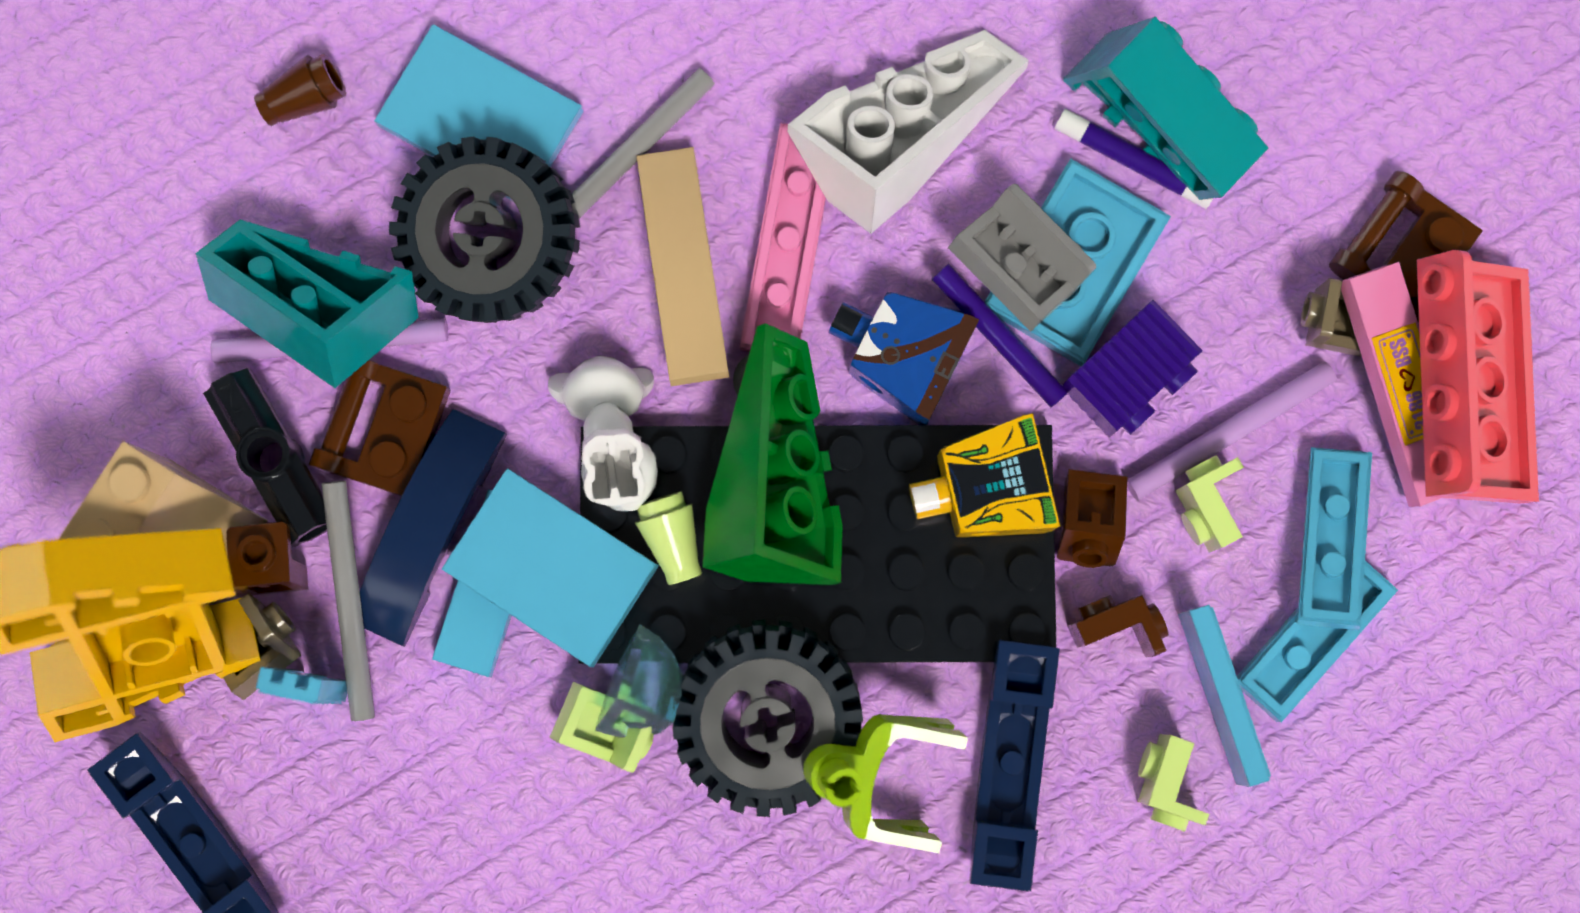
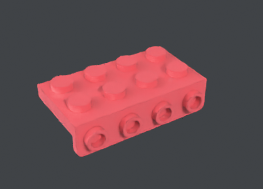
(1476, 380)

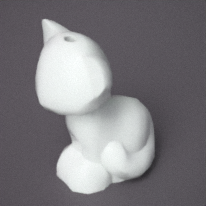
(615, 462)

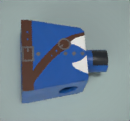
(905, 350)

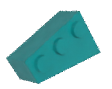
(1171, 105)
(307, 302)

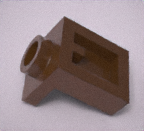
(1093, 518)
(263, 559)

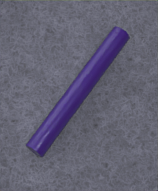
(1000, 336)

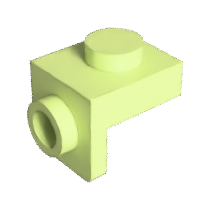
(1206, 513)
(577, 730)
(1163, 770)

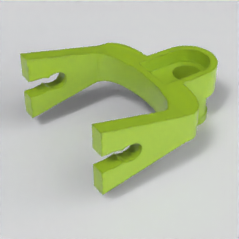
(857, 773)

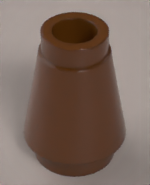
(301, 91)

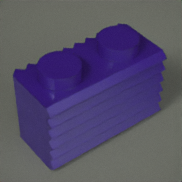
(1132, 369)

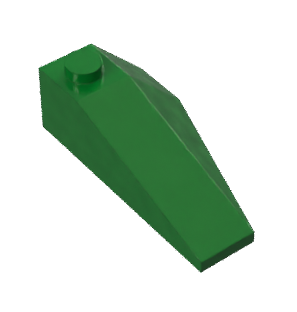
(769, 491)

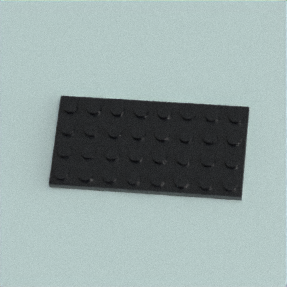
(905, 582)

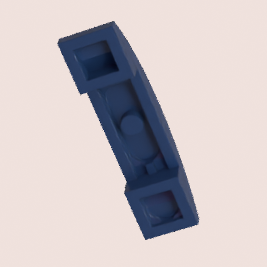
(425, 524)
(1012, 765)
(180, 828)

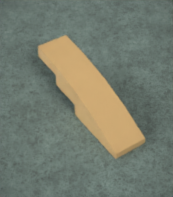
(682, 267)

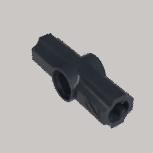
(251, 427)

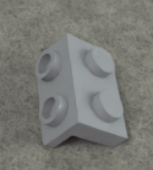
(1023, 257)

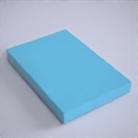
(464, 92)
(1116, 234)
(550, 567)

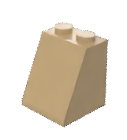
(153, 495)

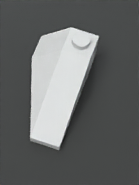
(891, 135)

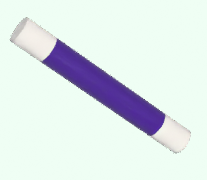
(1124, 154)

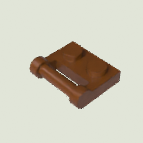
(1432, 232)
(398, 434)

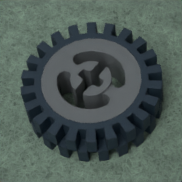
(490, 172)
(747, 662)

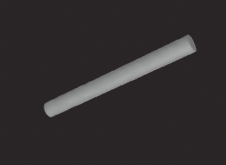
(641, 141)
(348, 600)

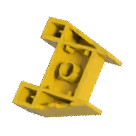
(130, 618)

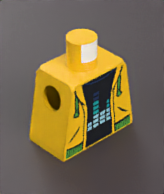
(991, 484)

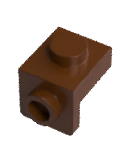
(1105, 618)

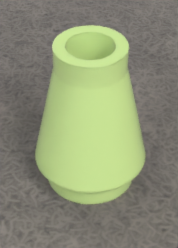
(671, 536)

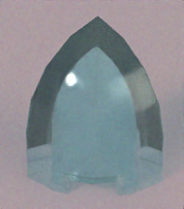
(643, 687)

